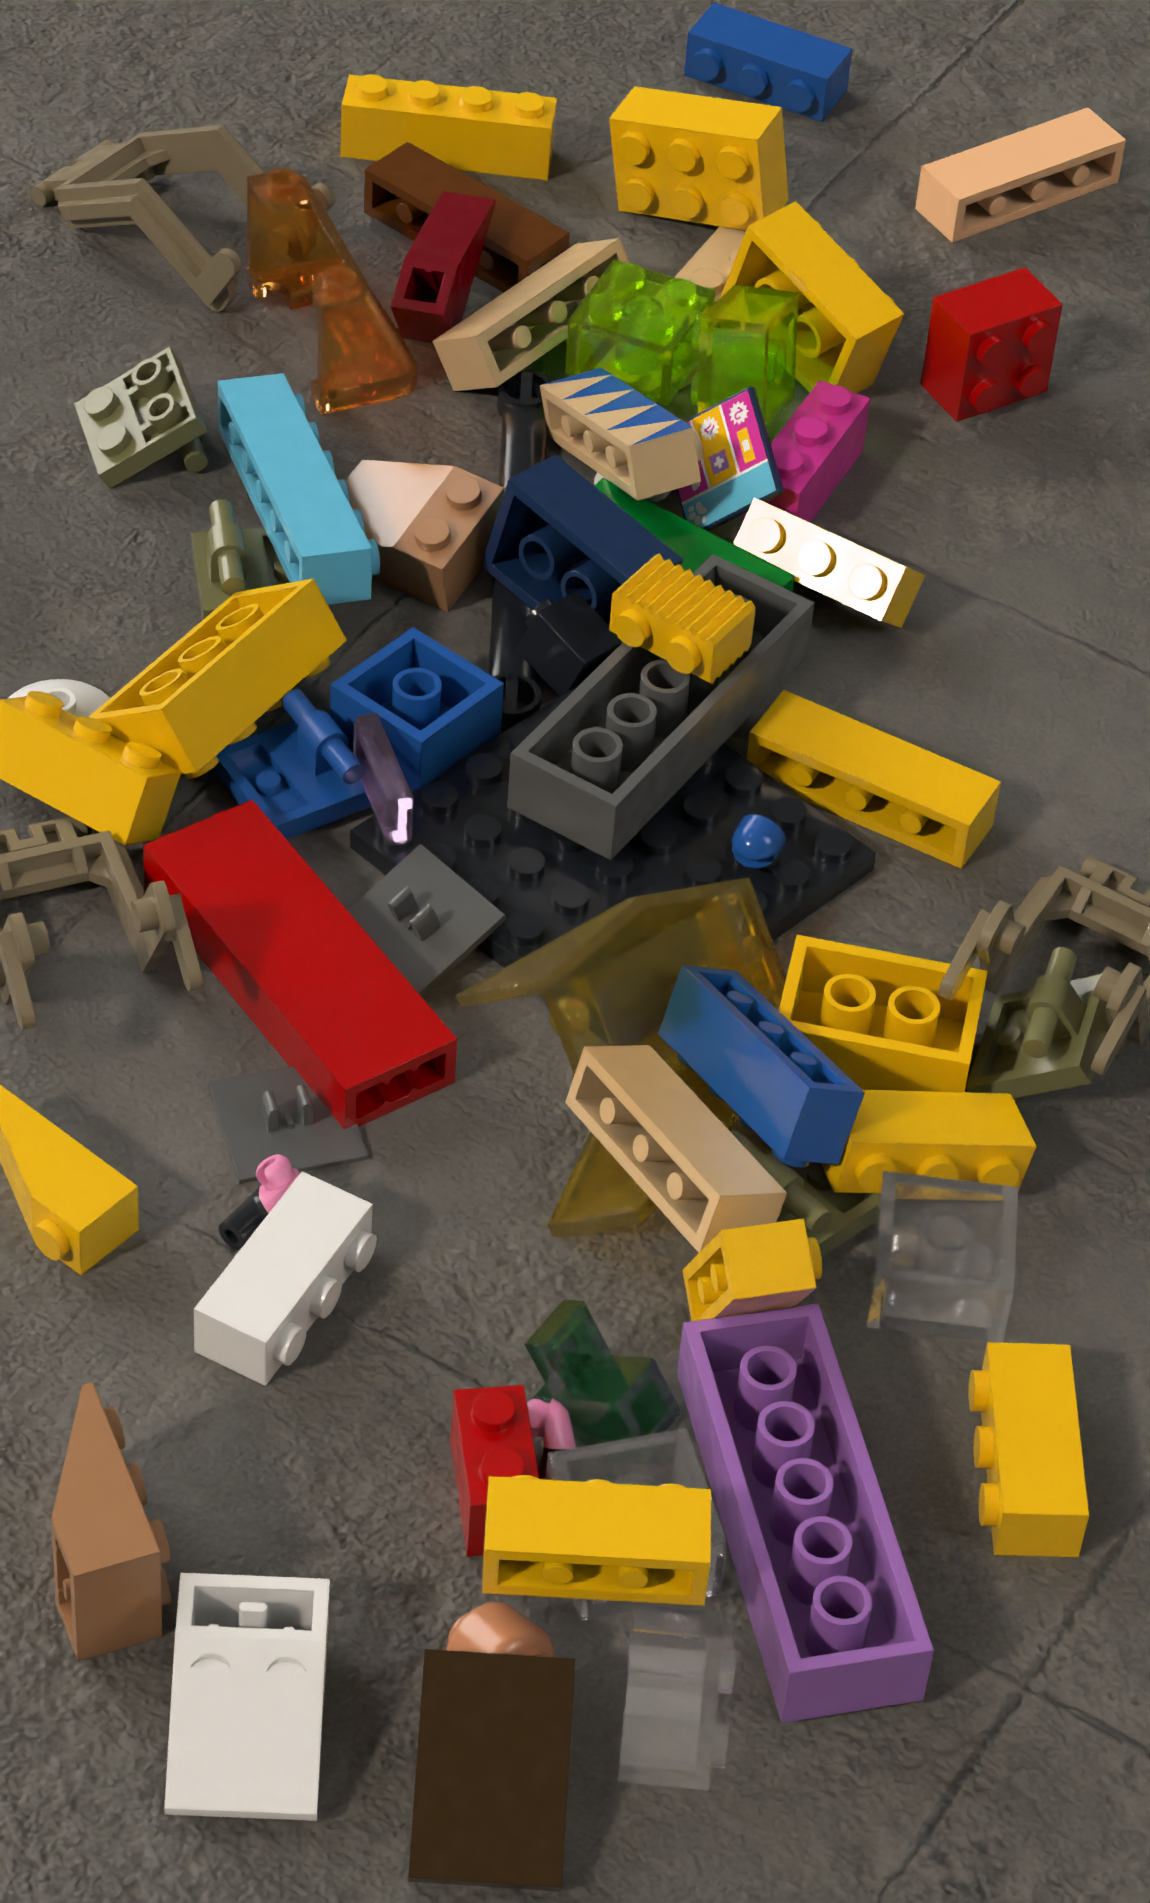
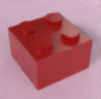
(990, 344)

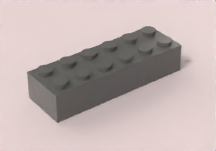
(645, 729)

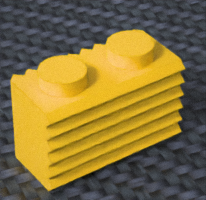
(682, 619)

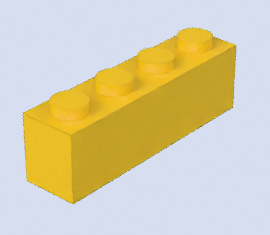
(458, 125)
(874, 778)

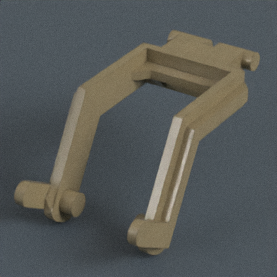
(112, 189)
(64, 855)
(1096, 898)

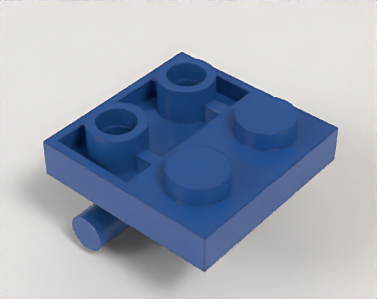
(296, 771)

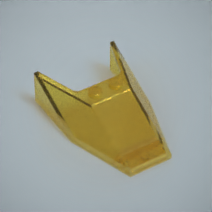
(613, 988)

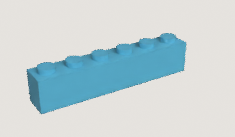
(296, 487)

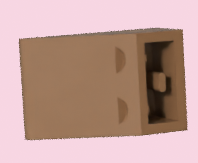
(103, 1545)

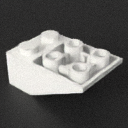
(247, 1697)

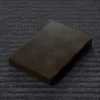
(492, 1770)

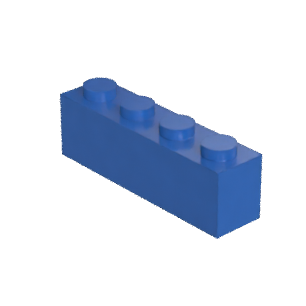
(761, 1066)

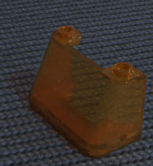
(306, 258)

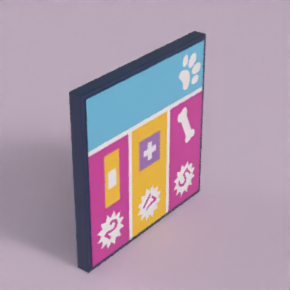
(734, 464)

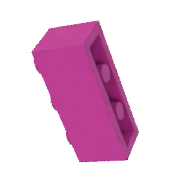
(818, 447)

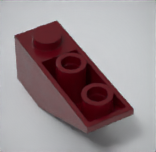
(441, 266)

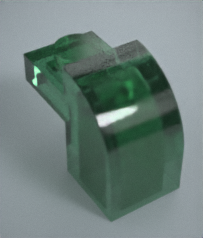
(603, 1392)

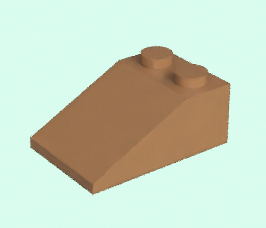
(426, 525)

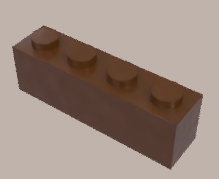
(406, 187)

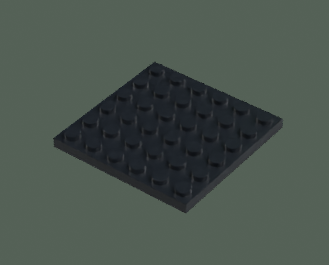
(556, 884)

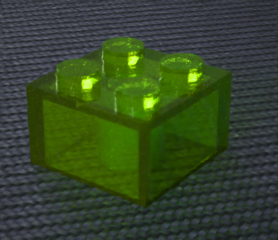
(638, 329)
(746, 343)

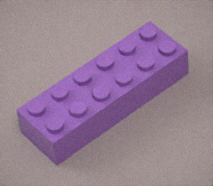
(803, 1514)

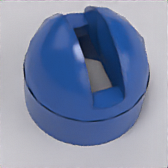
(757, 842)

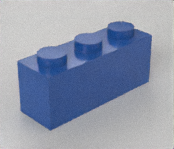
(767, 62)

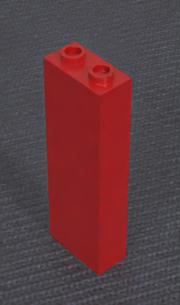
(302, 966)

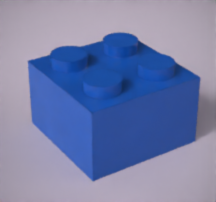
(427, 701)

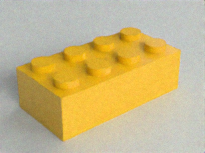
(225, 674)

